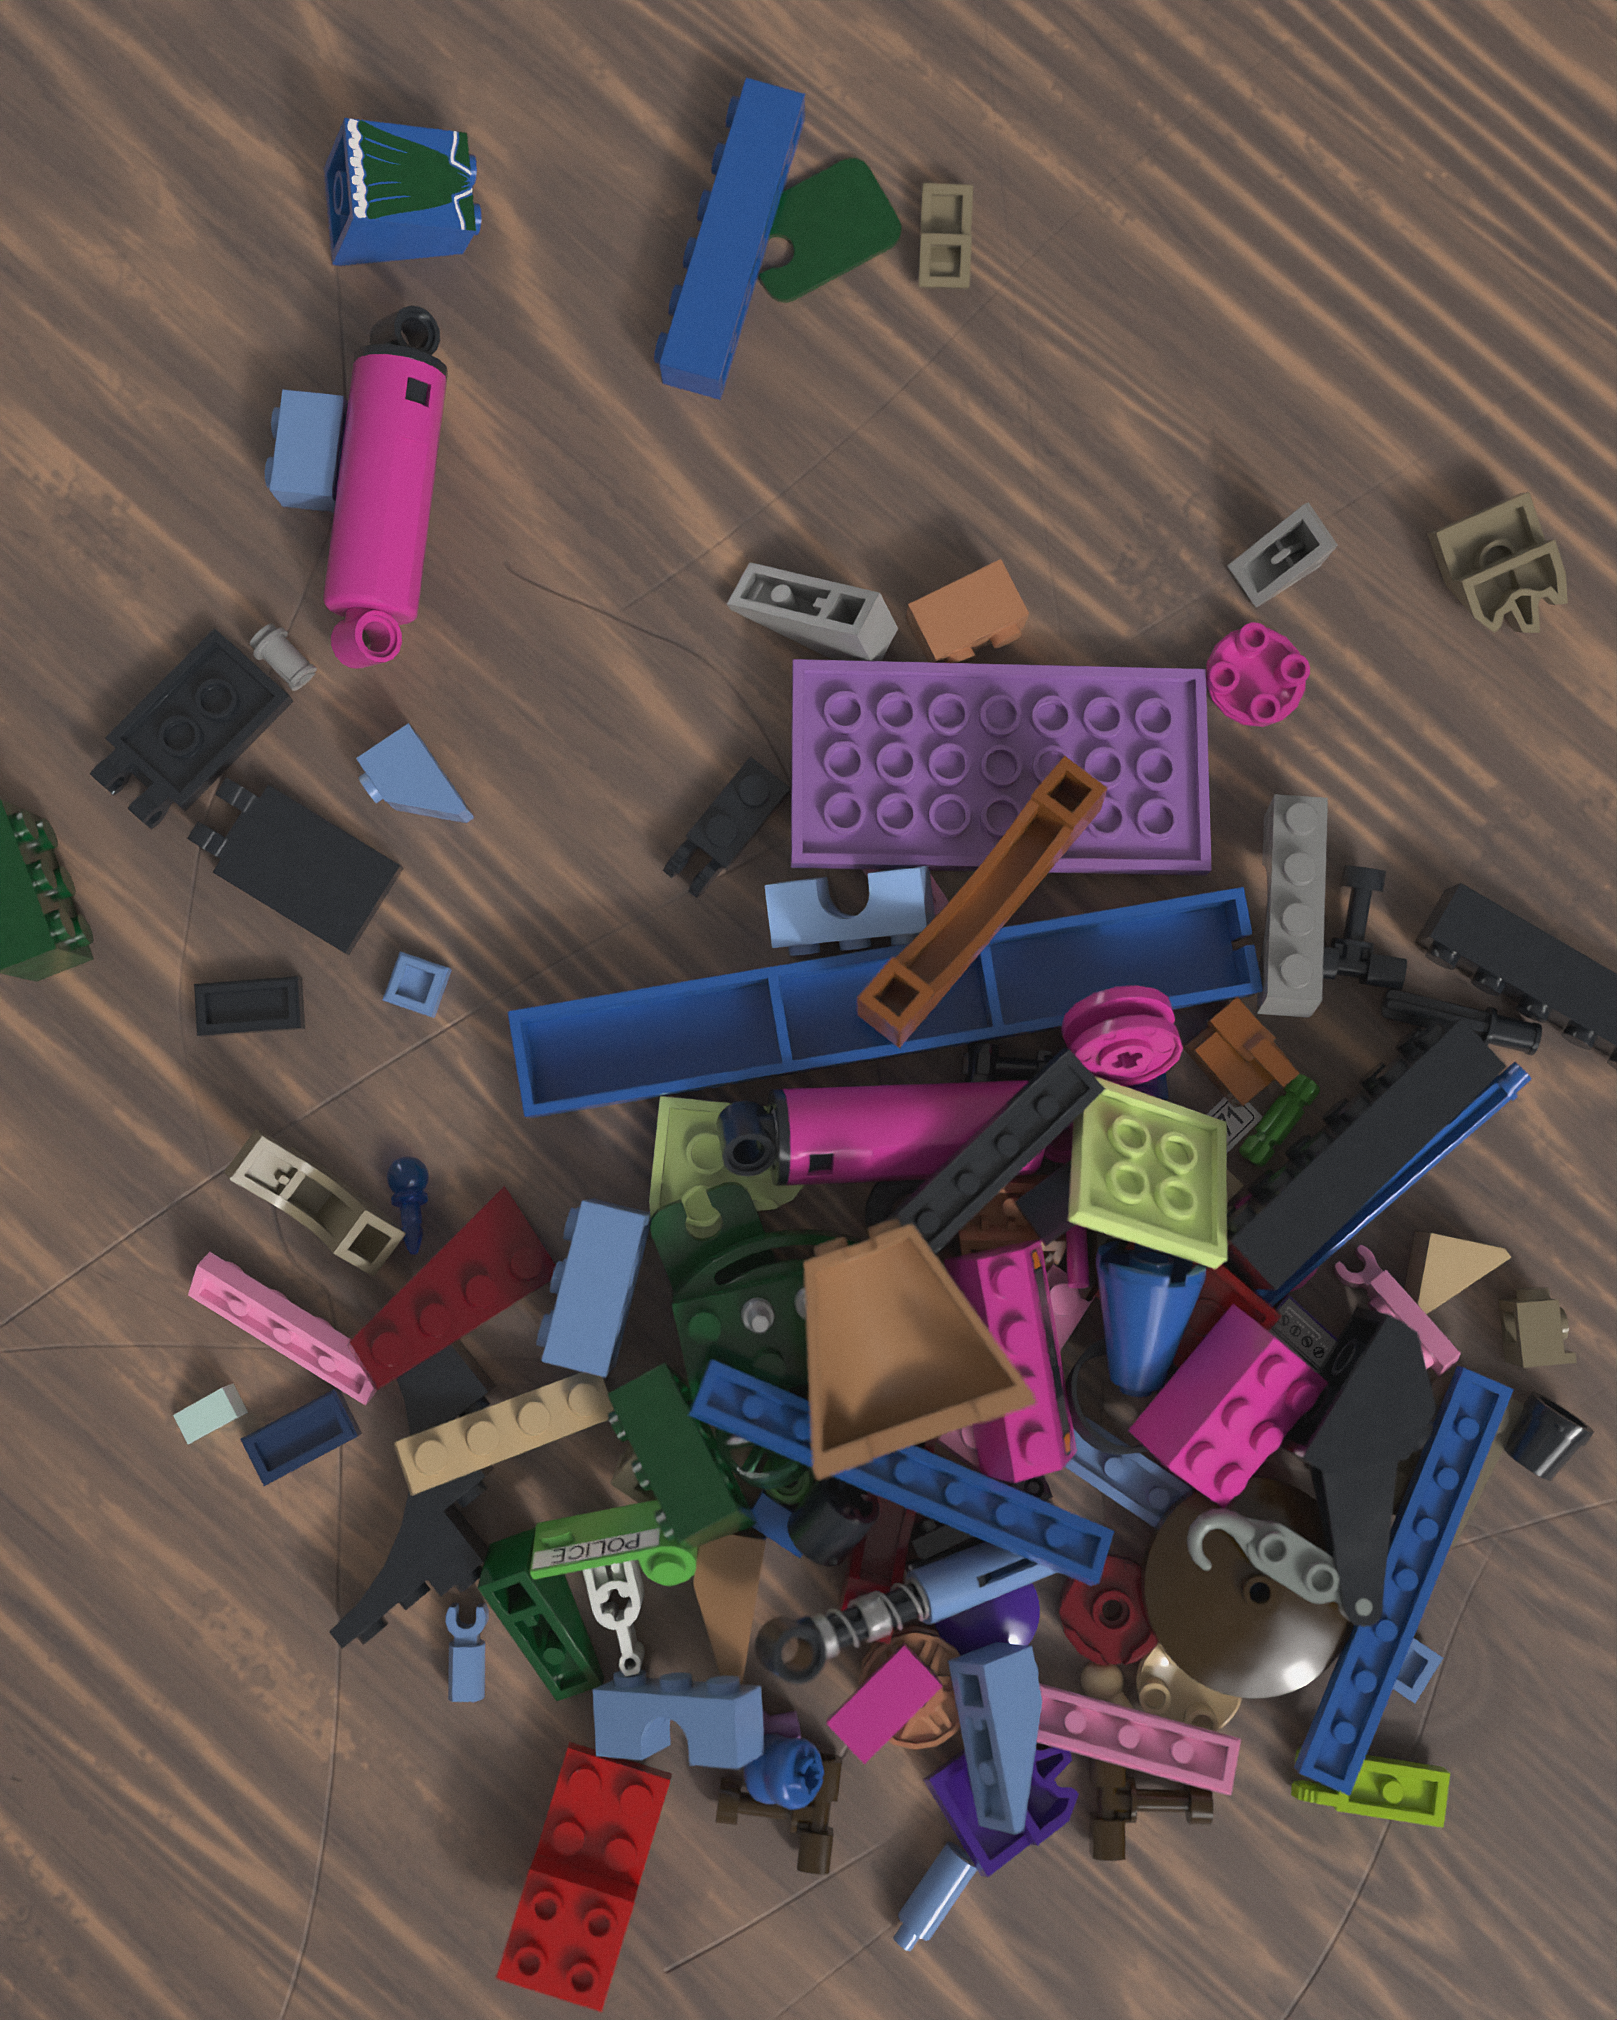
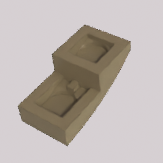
(945, 236)

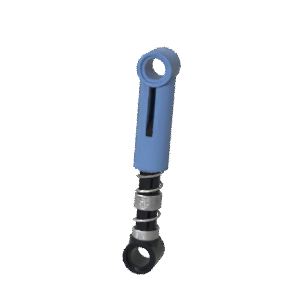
(928, 1595)

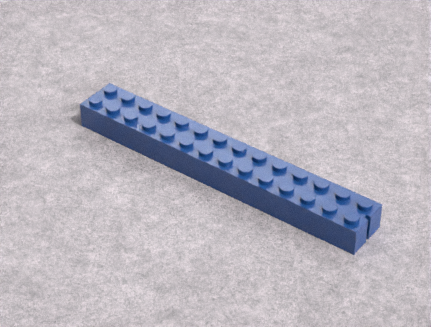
(808, 1017)

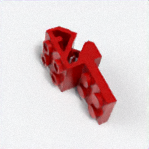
(584, 1877)

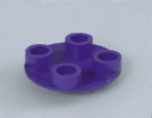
(1004, 1619)

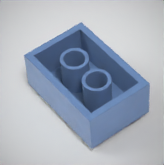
(594, 1286)

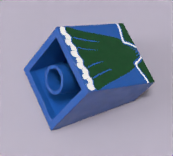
(399, 193)

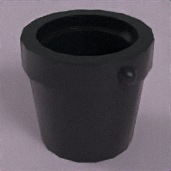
(1546, 1436)

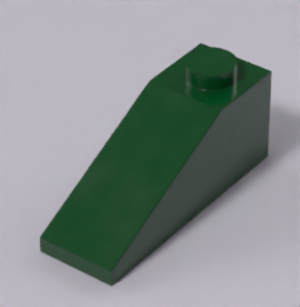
(540, 1617)

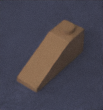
(727, 1595)

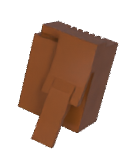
(1239, 1054)

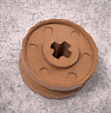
(939, 1716)

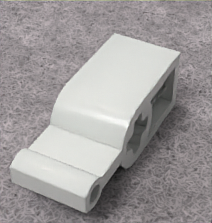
(628, 1581)

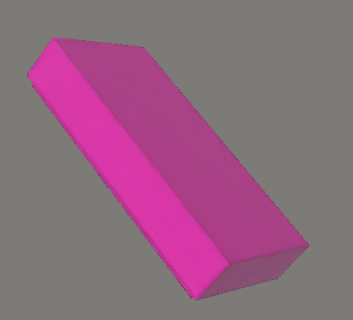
(884, 1703)

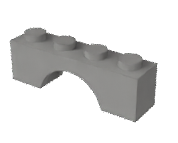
(1295, 905)

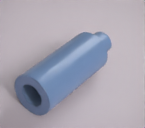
(934, 1896)

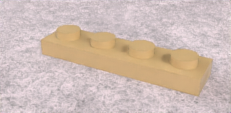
(502, 1431)

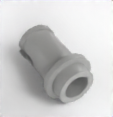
(282, 656)

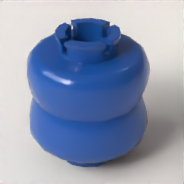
(786, 1772)

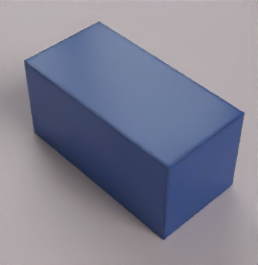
(773, 1520)

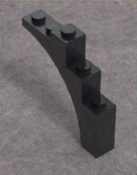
(433, 1535)

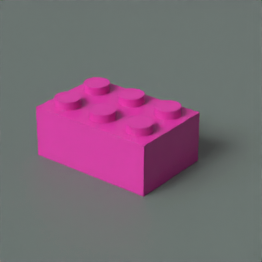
(1228, 1407)

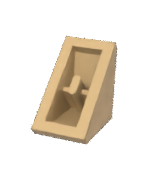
(1446, 1266)

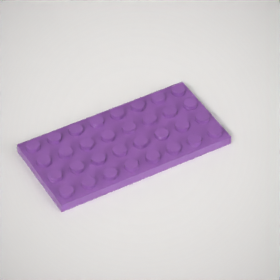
(944, 756)

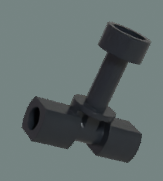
(1351, 954)

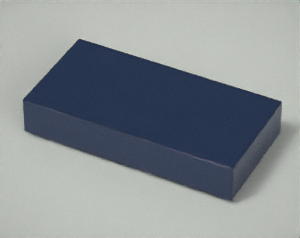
(301, 1436)

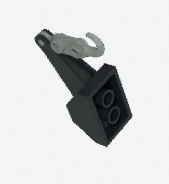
(1351, 1439)

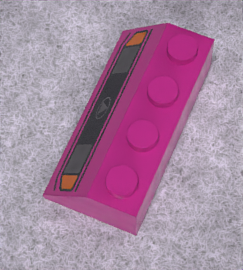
(1014, 1303)

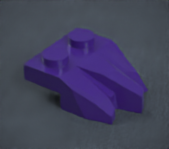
(1046, 1812)

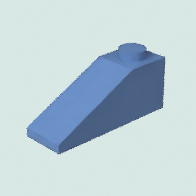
(999, 1726)

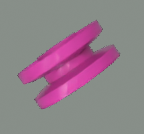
(1123, 1034)

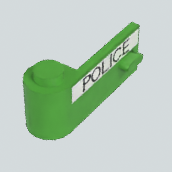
(610, 1539)

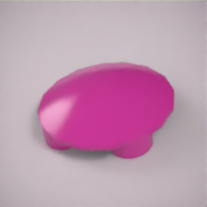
(1256, 675)

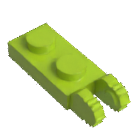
(1386, 1791)

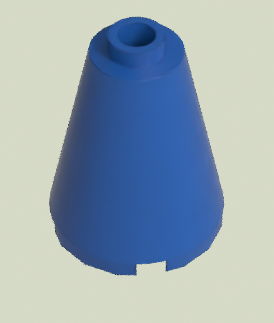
(1144, 1312)

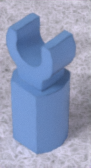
(466, 1655)

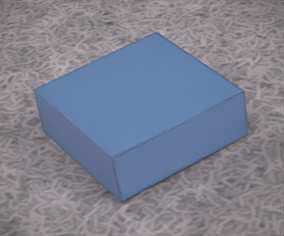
(417, 984)

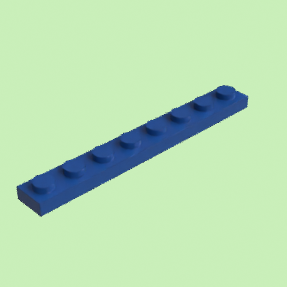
(911, 1478)
(1415, 1556)

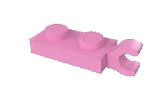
(1392, 1299)

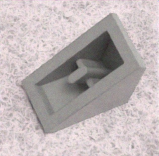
(1283, 555)

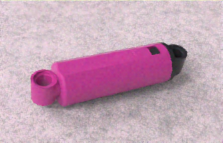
(385, 487)
(865, 1131)

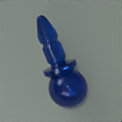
(407, 1180)

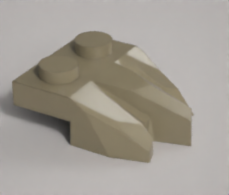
(1501, 564)

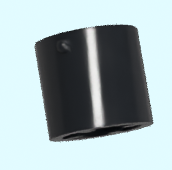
(832, 1520)

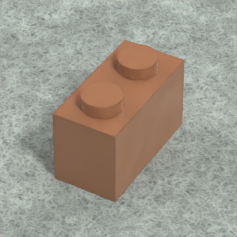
(968, 616)

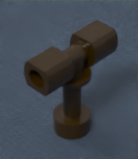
(1120, 1801)
(809, 1821)

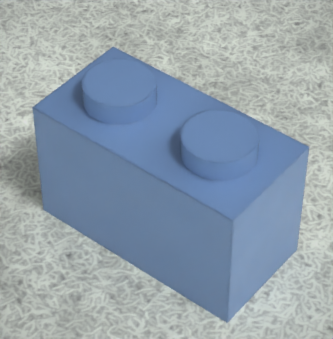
(307, 449)

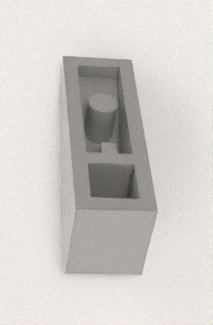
(816, 612)

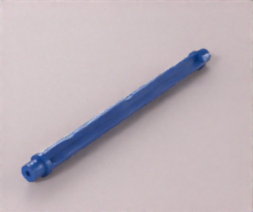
(1476, 1113)

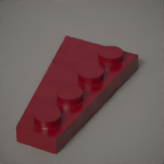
(464, 1285)

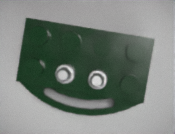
(749, 1320)

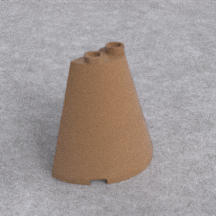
(895, 1351)

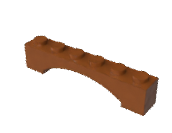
(943, 951)

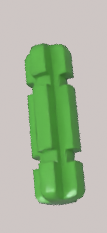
(1279, 1120)

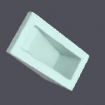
(210, 1413)

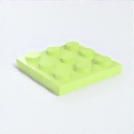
(1151, 1174)

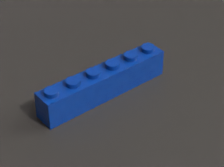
(731, 239)

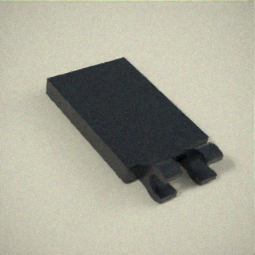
(191, 728)
(299, 864)

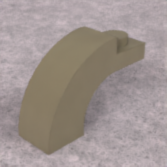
(318, 1200)

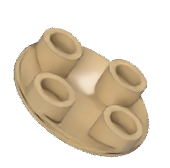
(1174, 1695)

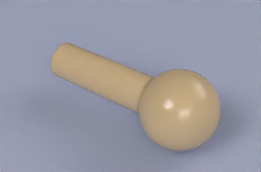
(1104, 1683)

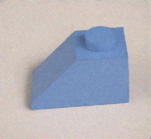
(410, 778)

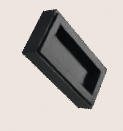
(249, 1006)

